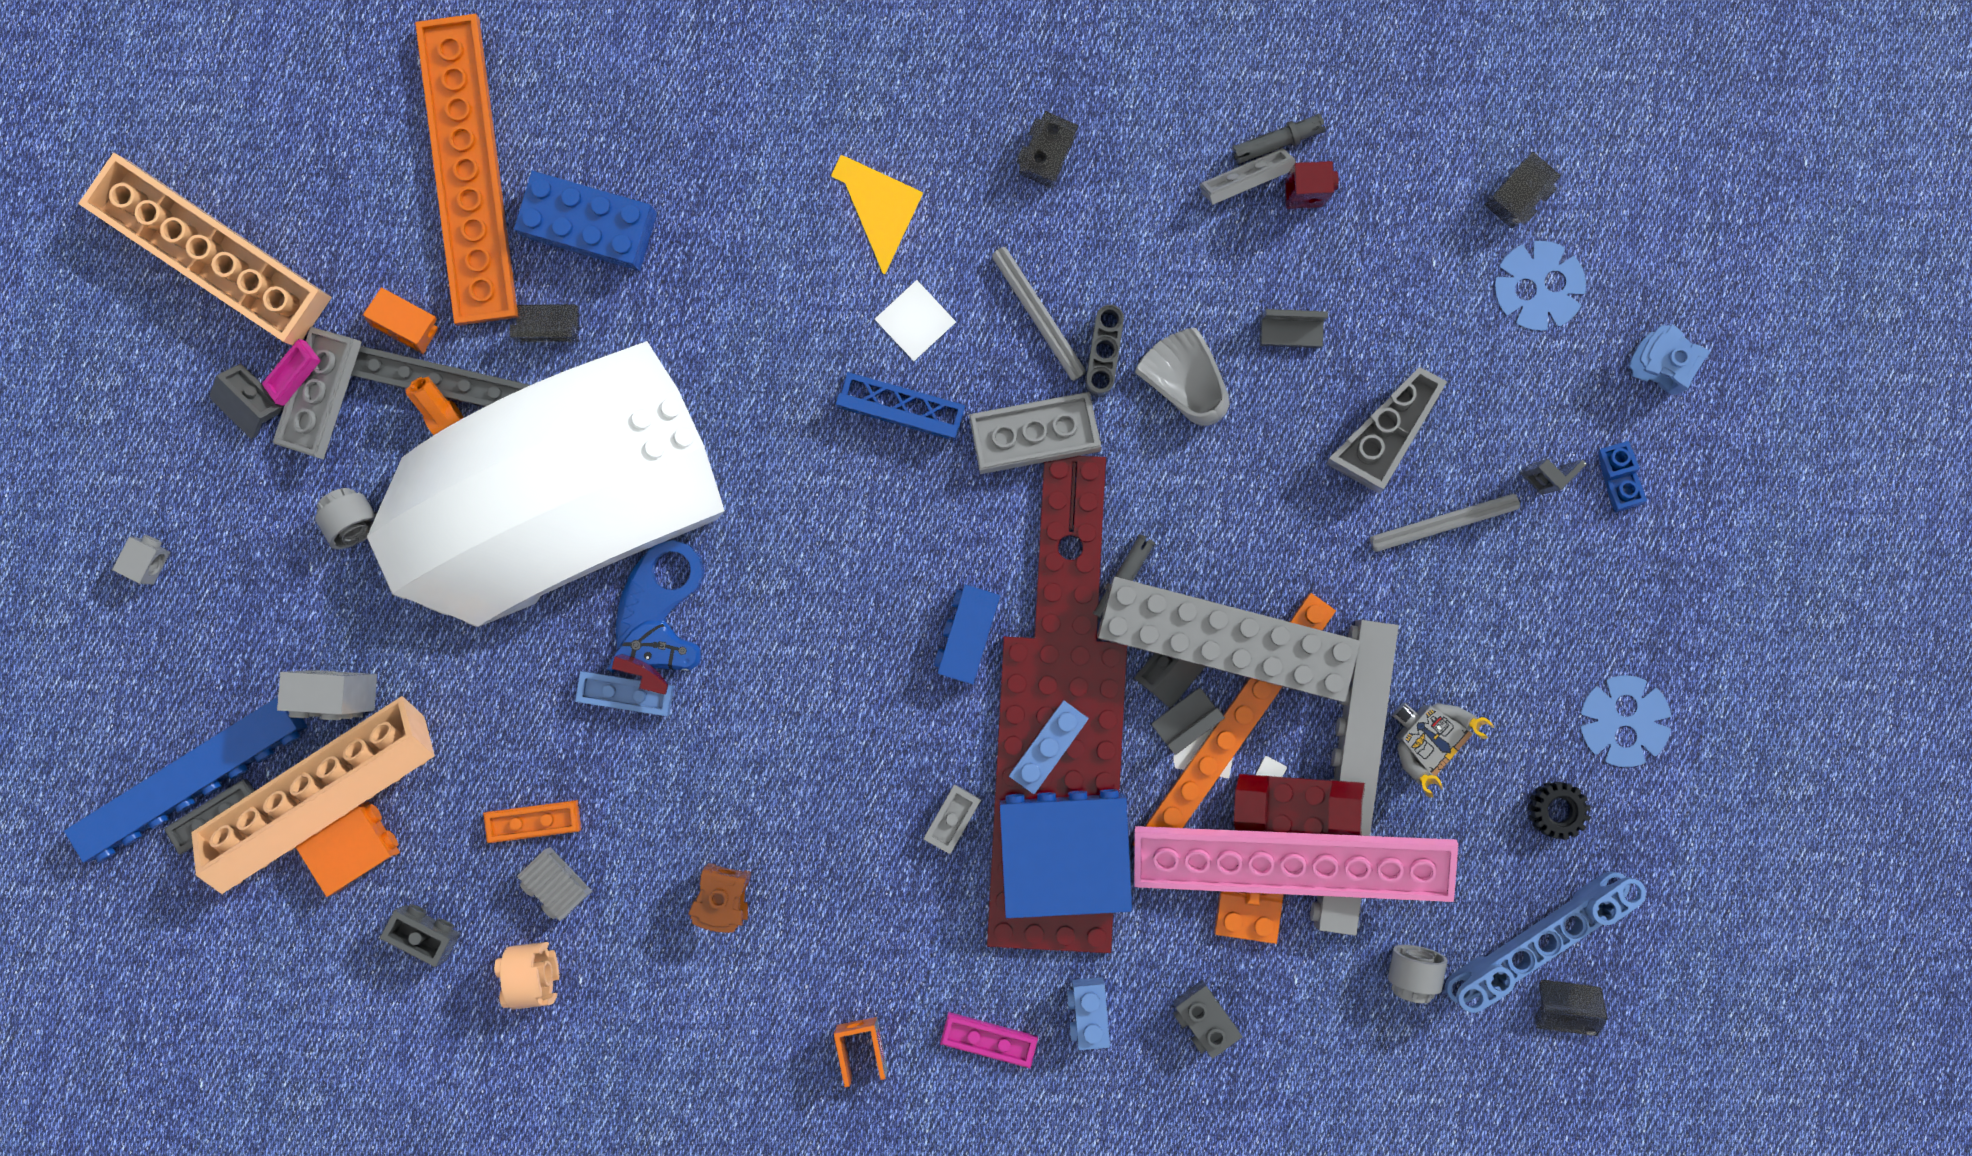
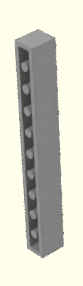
(1360, 748)

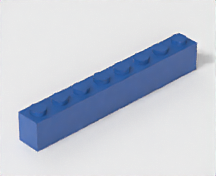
(183, 781)

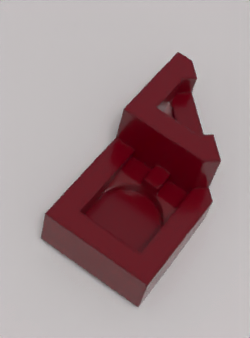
(650, 680)

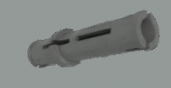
(1282, 137)
(1129, 567)

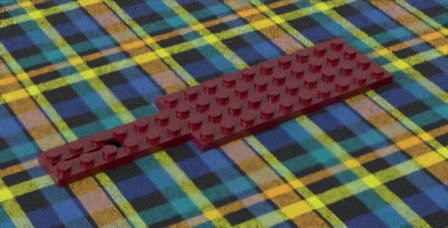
(1055, 667)

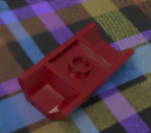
(1298, 805)

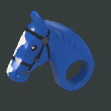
(644, 610)

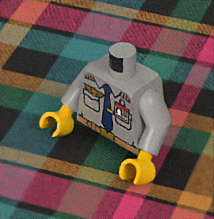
(1433, 738)

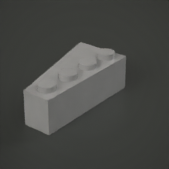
(1382, 441)

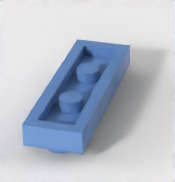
(621, 694)
(1048, 747)

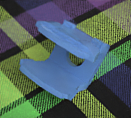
(1667, 359)

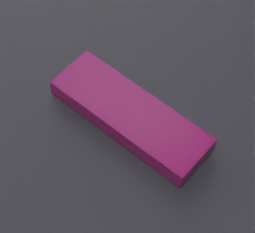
(989, 1040)

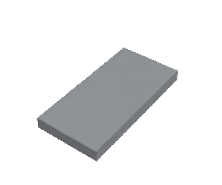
(314, 407)
(1035, 432)

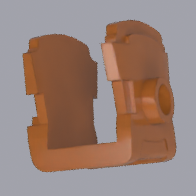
(721, 899)

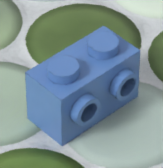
(1090, 1012)

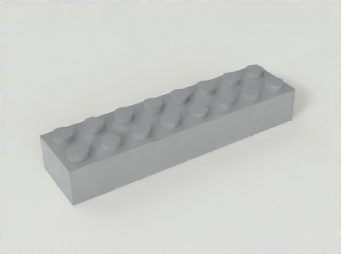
(1228, 639)

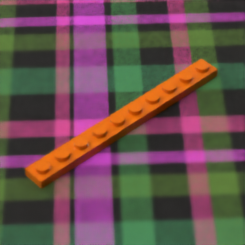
(1228, 734)

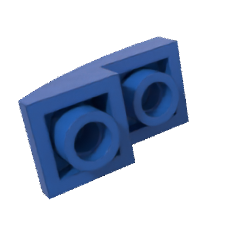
(1621, 477)

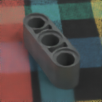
(1106, 336)

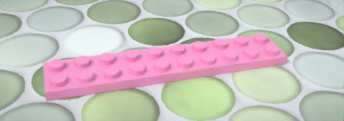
(1296, 863)

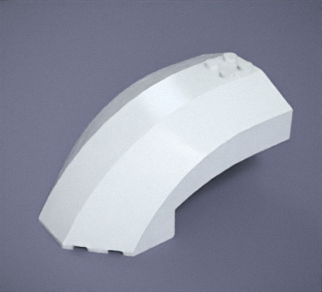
(544, 489)

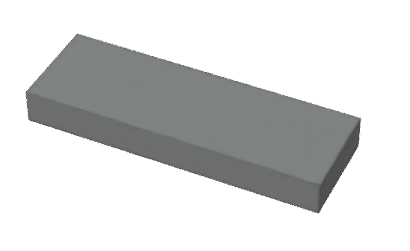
(1247, 176)

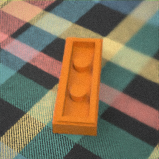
(532, 821)

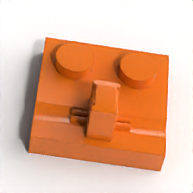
(1249, 916)

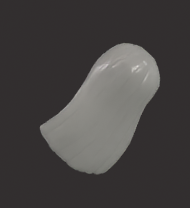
(1187, 376)

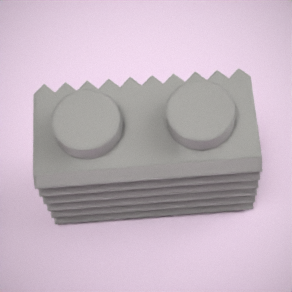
(553, 884)

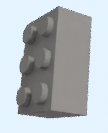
(326, 694)

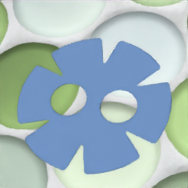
(1535, 311)
(1603, 708)

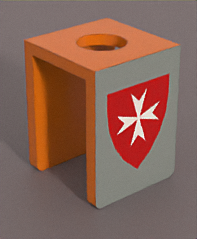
(856, 1027)

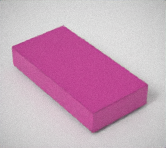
(291, 372)

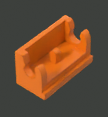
(401, 320)

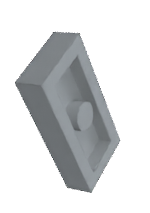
(952, 819)

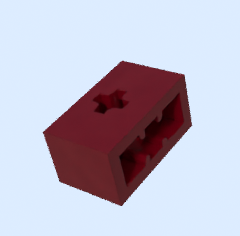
(1310, 184)

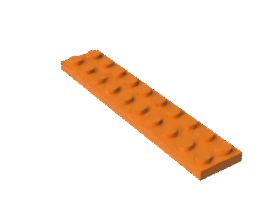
(466, 169)

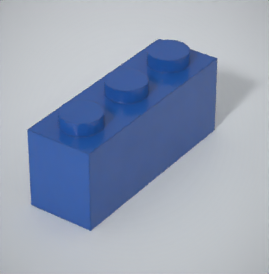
(967, 633)

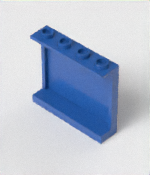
(1065, 854)

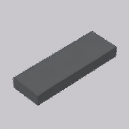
(180, 830)

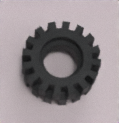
(1572, 823)

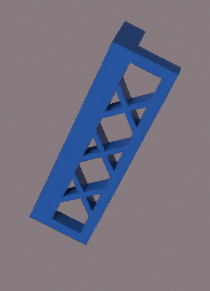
(896, 416)

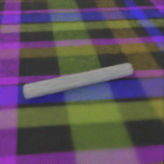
(1038, 313)
(1445, 522)

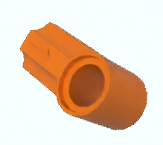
(434, 407)

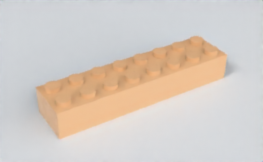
(204, 250)
(311, 795)

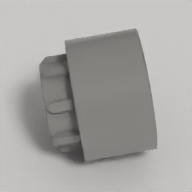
(344, 518)
(1416, 973)

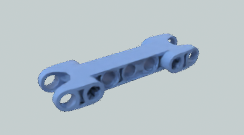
(1591, 906)

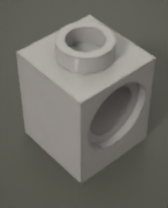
(141, 559)

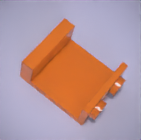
(348, 848)

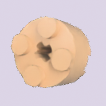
(527, 976)

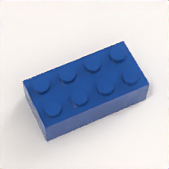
(585, 220)

